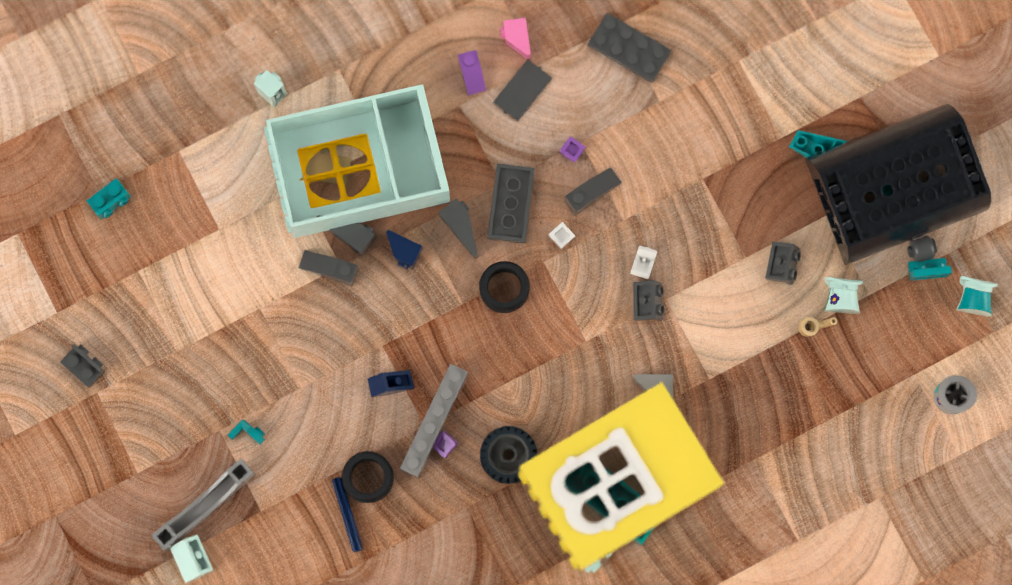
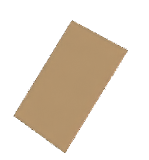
(322, 163)

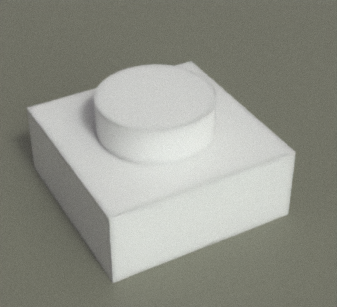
(561, 235)

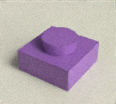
(572, 149)
(445, 444)

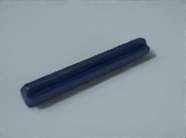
(347, 514)

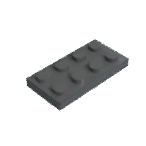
(629, 47)
(511, 203)

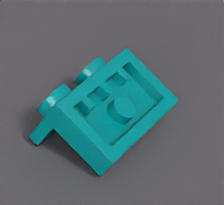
(108, 199)
(929, 269)

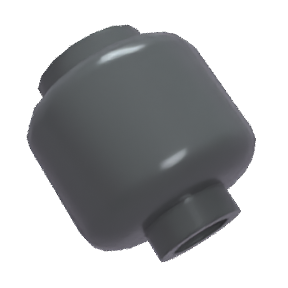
(922, 248)

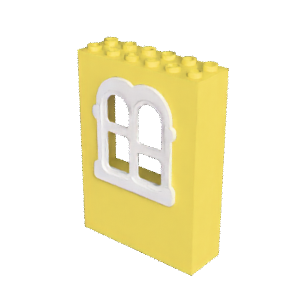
(658, 451)

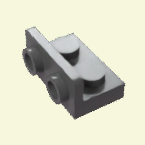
(783, 262)
(648, 300)
(82, 366)

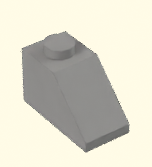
(648, 381)

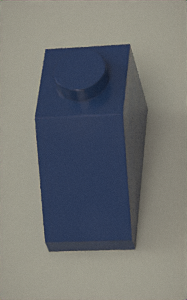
(404, 250)
(390, 383)

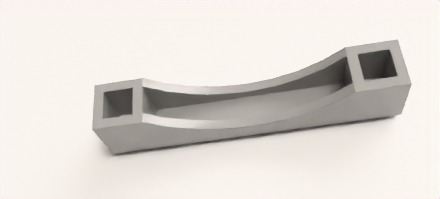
(433, 421)
(203, 506)

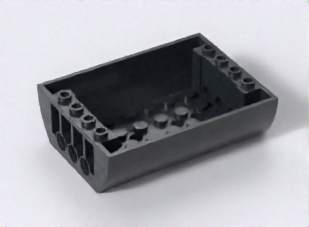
(895, 159)

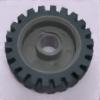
(497, 443)

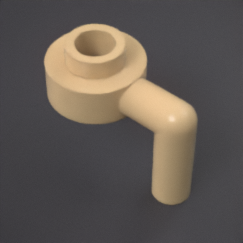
(814, 325)

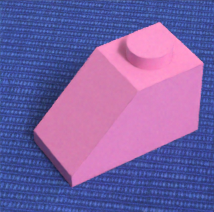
(516, 36)

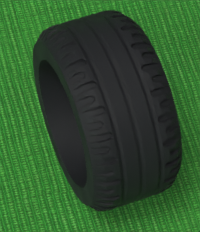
(504, 307)
(353, 462)

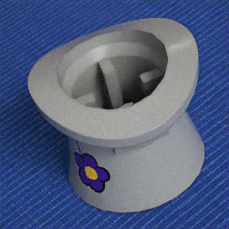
(955, 394)

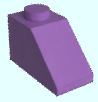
(471, 72)

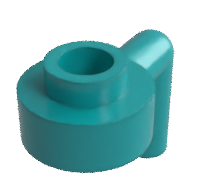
(257, 434)

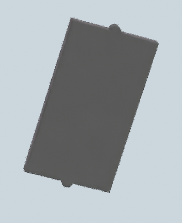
(522, 90)

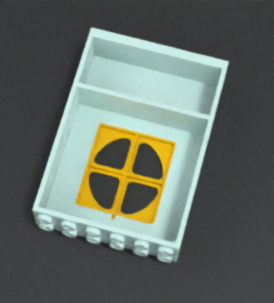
(400, 154)

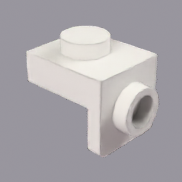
(643, 262)

